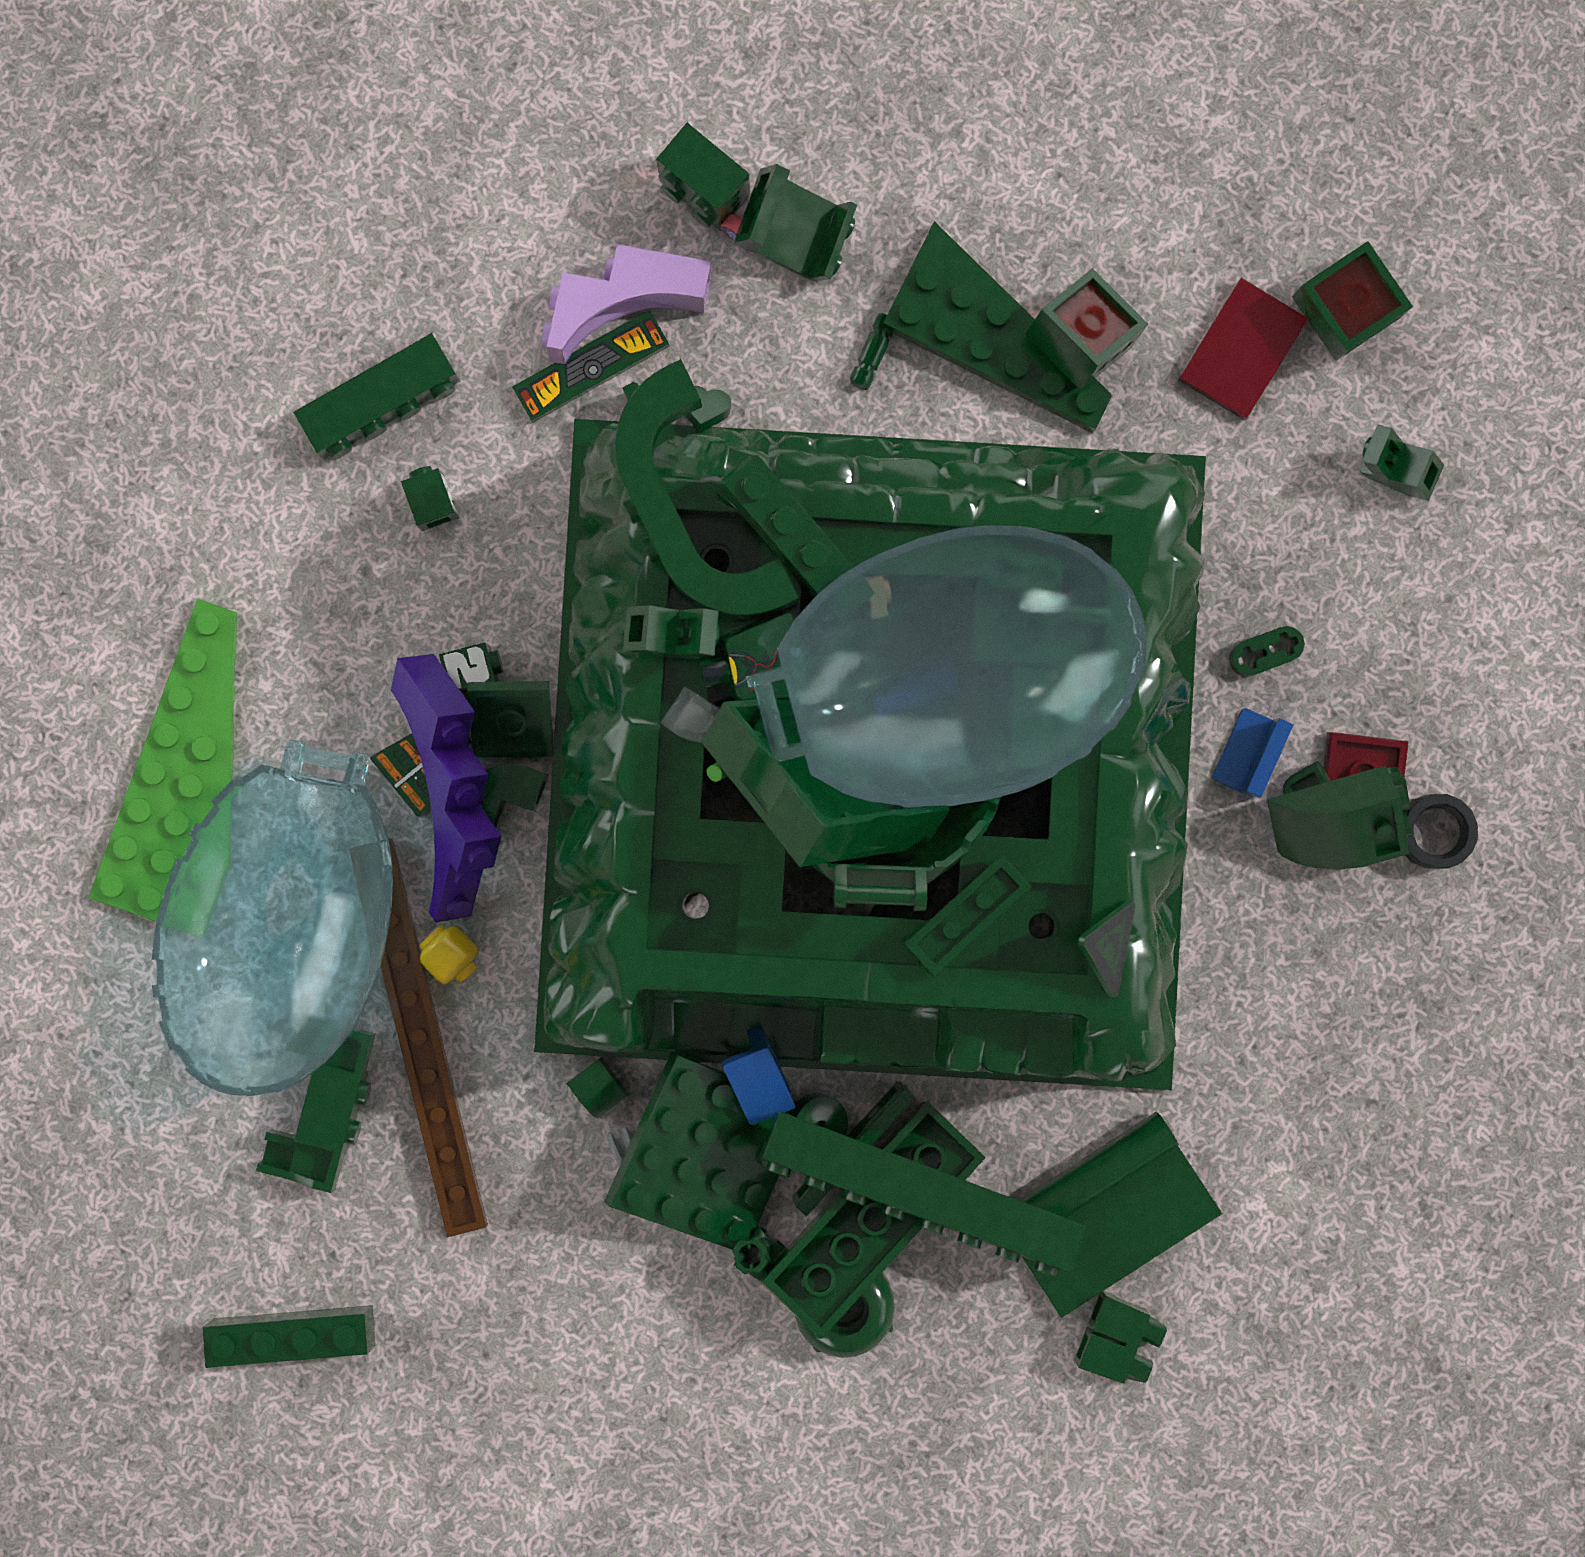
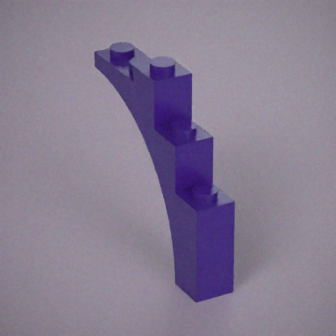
(455, 782)

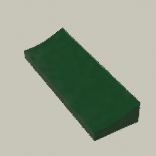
(855, 1243)

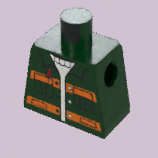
(404, 771)

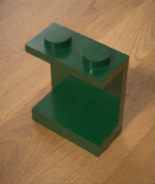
(795, 226)

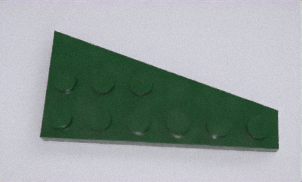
(976, 324)

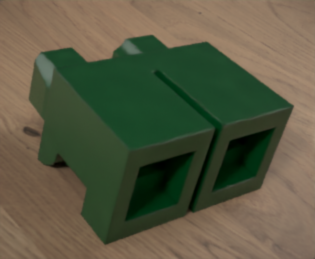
(1113, 1357)

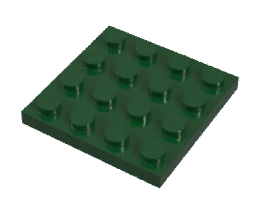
(695, 1158)

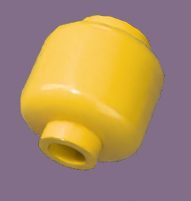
(449, 954)

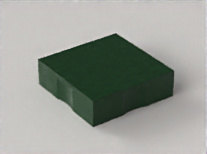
(802, 811)

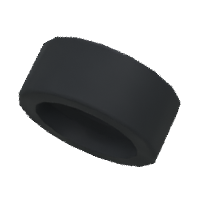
(1466, 841)

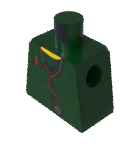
(748, 652)

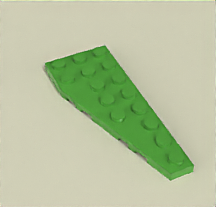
(179, 768)

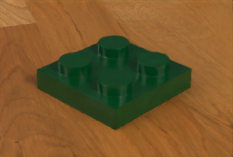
(511, 719)

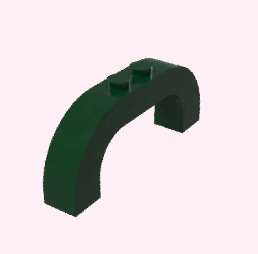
(648, 412)

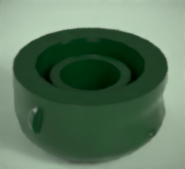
(863, 1332)

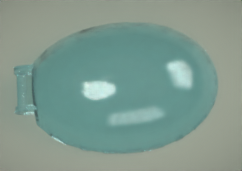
(957, 667)
(274, 924)

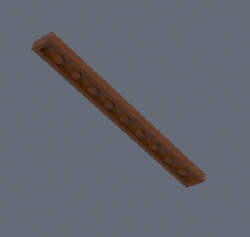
(429, 1069)

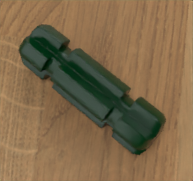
(871, 354)

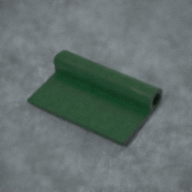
(1135, 1205)

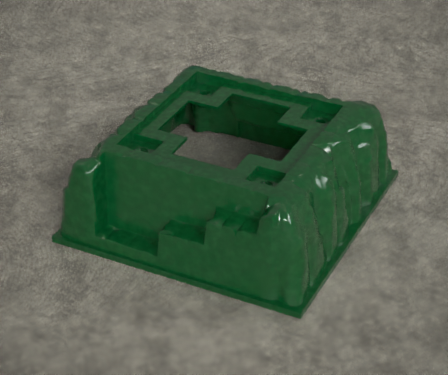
(837, 991)

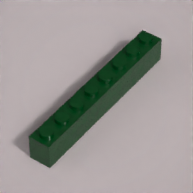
(921, 1192)

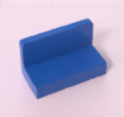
(1252, 753)
(758, 1079)

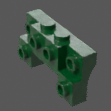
(326, 1119)

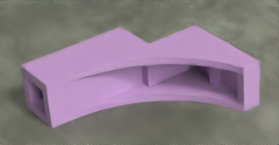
(631, 283)

